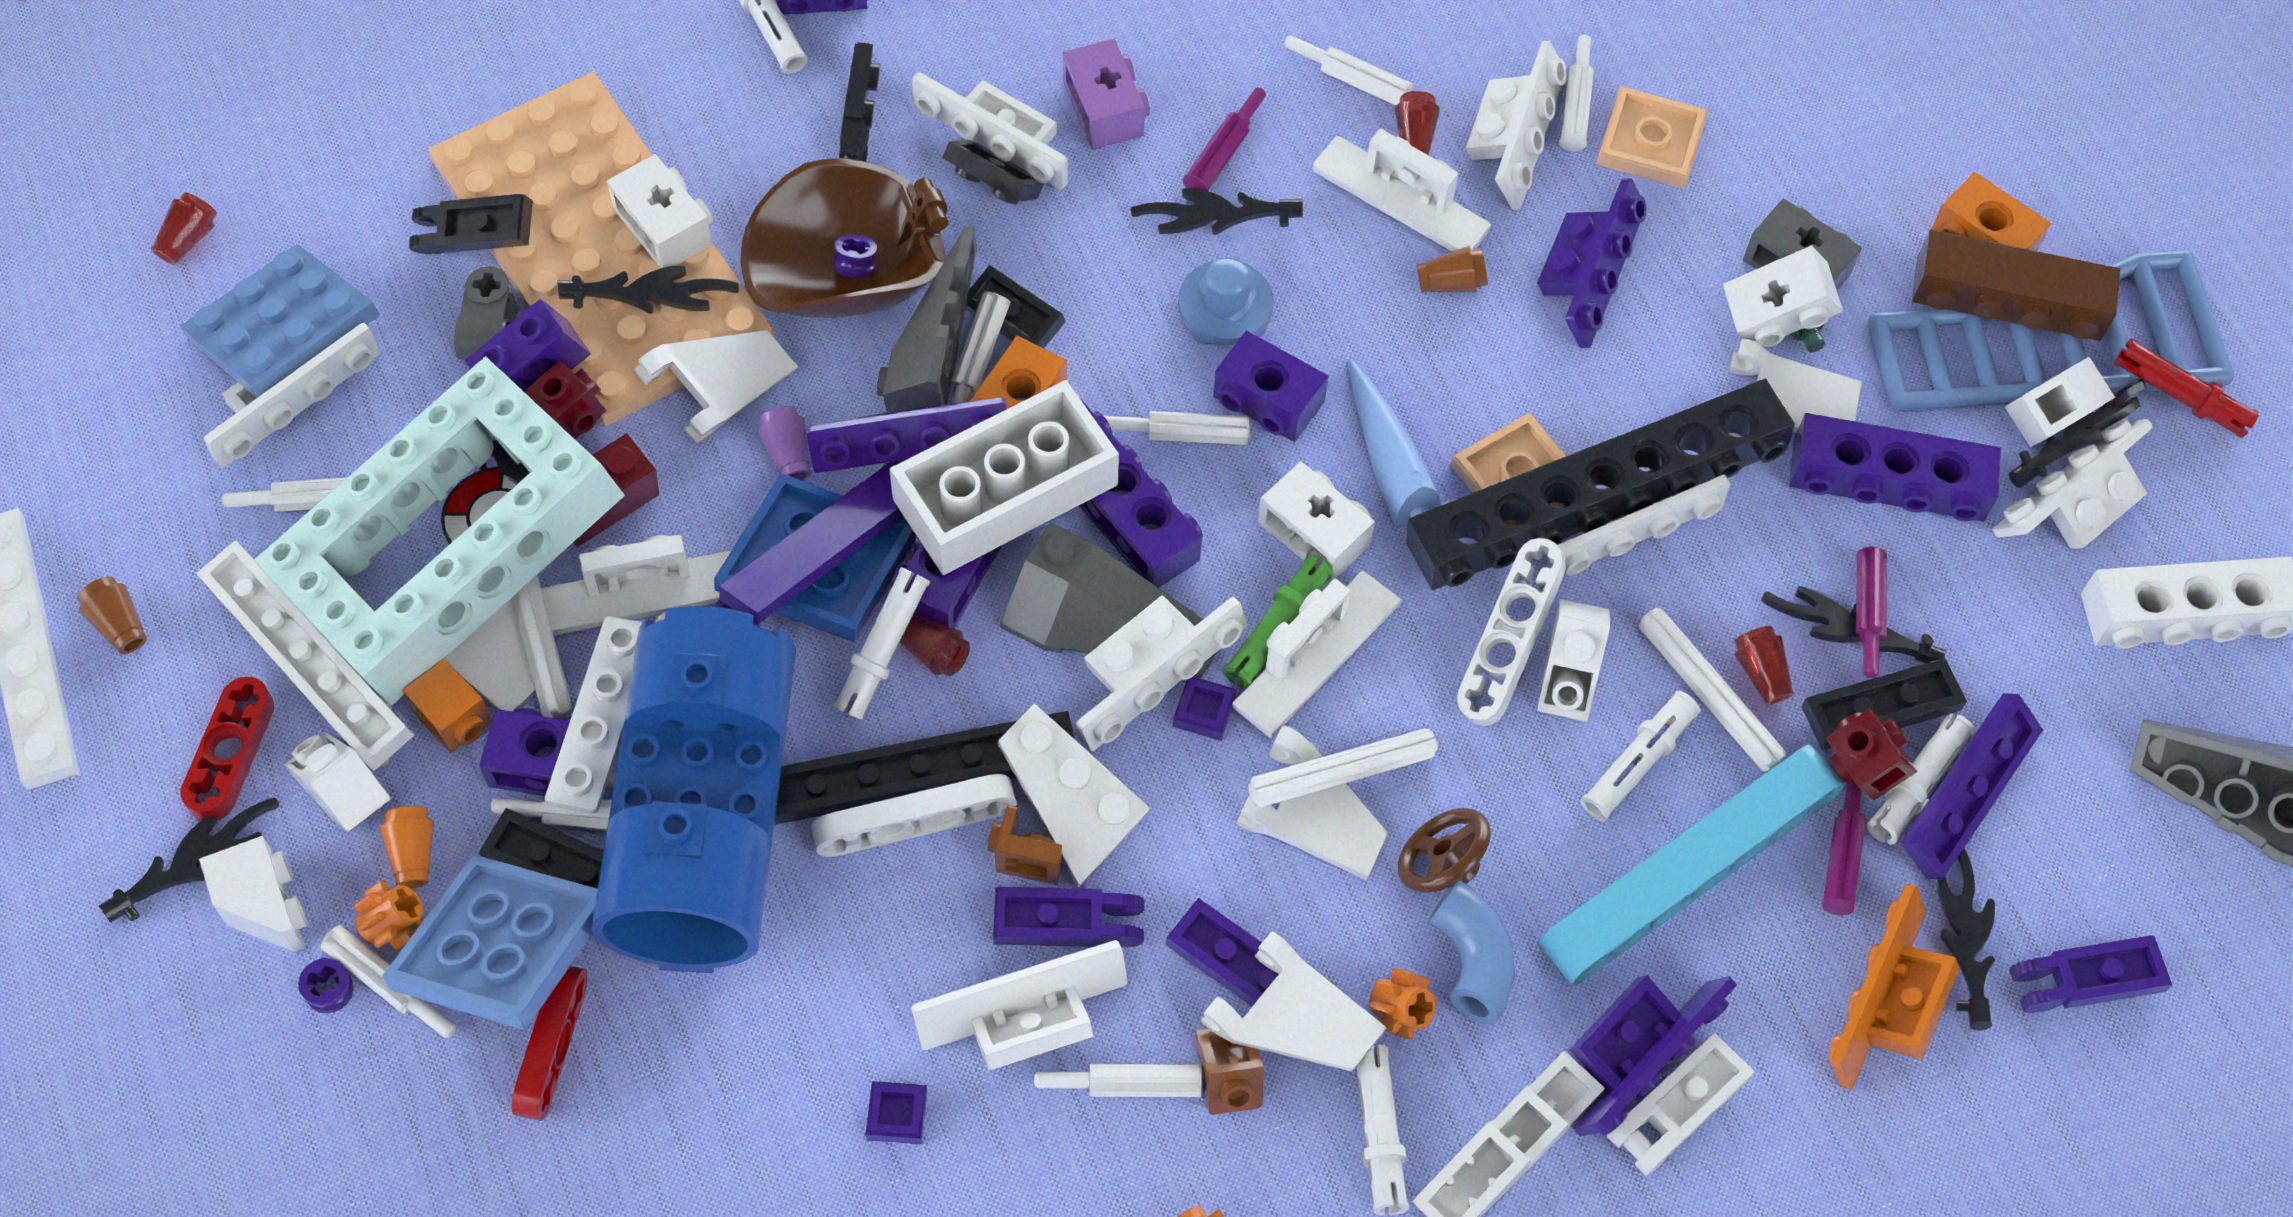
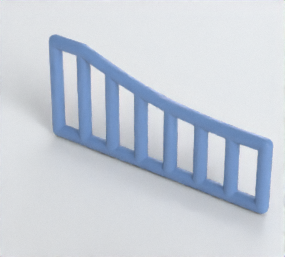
(1992, 392)

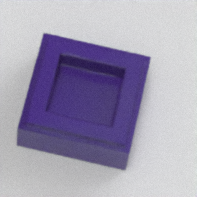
(1204, 708)
(896, 1112)

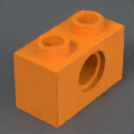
(1990, 214)
(1022, 372)

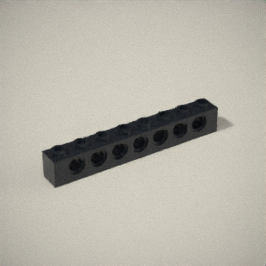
(1615, 463)

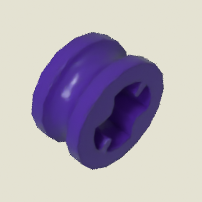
(855, 256)
(320, 971)

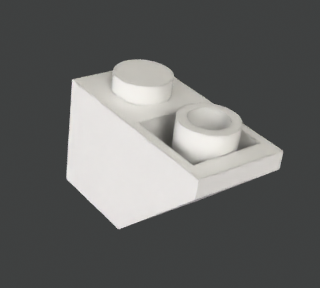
(2059, 402)
(1573, 660)
(337, 780)
(252, 895)

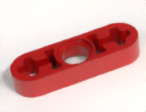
(232, 771)
(549, 1046)

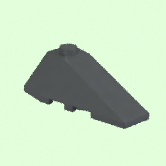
(928, 347)
(1078, 595)
(2225, 776)

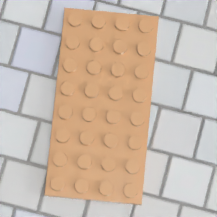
(560, 157)

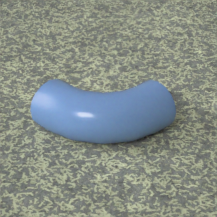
(1483, 952)

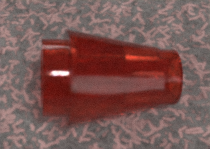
(1417, 119)
(183, 227)
(936, 645)
(1765, 663)

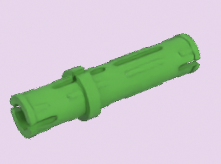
(1286, 606)

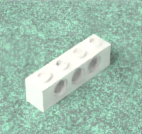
(2116, 597)

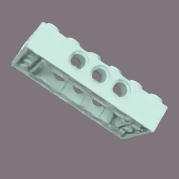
(472, 574)

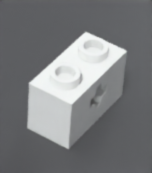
(661, 212)
(1783, 297)
(1316, 519)

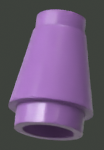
(785, 441)

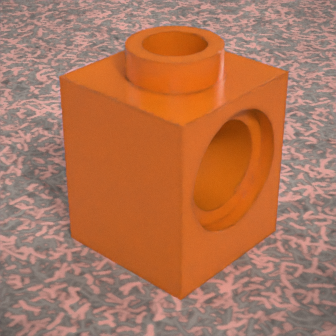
(448, 706)

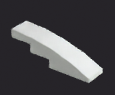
(1511, 1142)

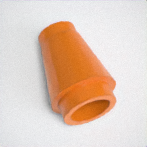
(408, 844)

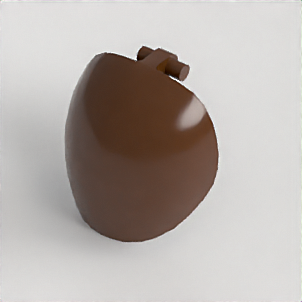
(795, 229)

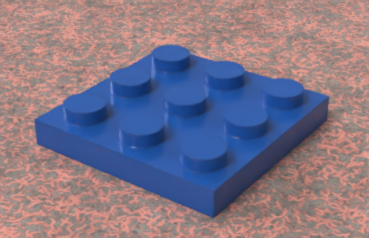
(847, 593)

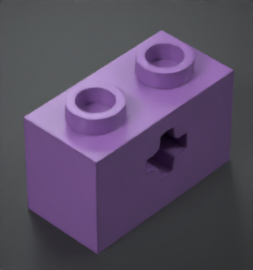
(1105, 93)

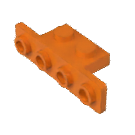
(1899, 995)

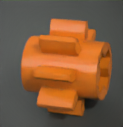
(388, 915)
(1403, 1003)

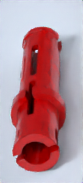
(2203, 398)

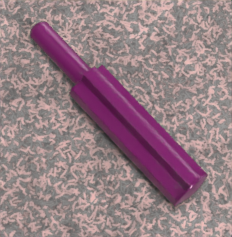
(1223, 144)
(1871, 605)
(1845, 855)

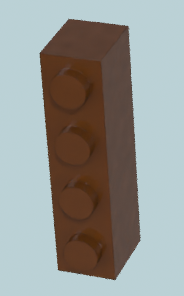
(2016, 285)

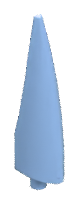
(1394, 459)

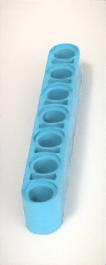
(1690, 865)

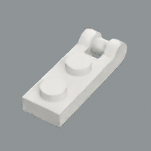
(1682, 1103)

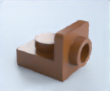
(1027, 856)
(1231, 1072)

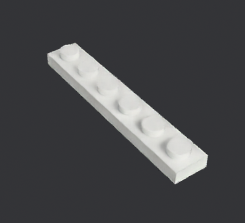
(305, 656)
(29, 666)

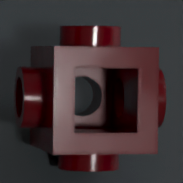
(568, 398)
(1871, 753)

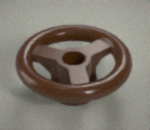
(1452, 856)

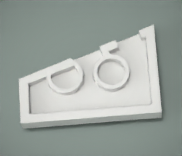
(1071, 792)

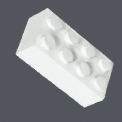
(1004, 476)

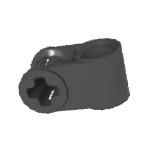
(484, 310)

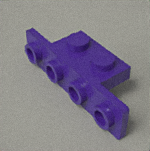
(1590, 259)
(893, 434)
(1636, 1041)

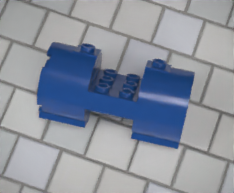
(695, 791)

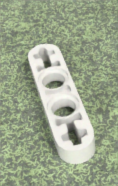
(1517, 633)
(912, 815)

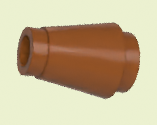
(1454, 272)
(112, 613)

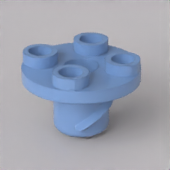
(1225, 301)

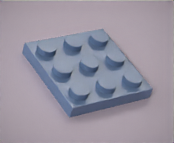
(278, 319)
(496, 942)

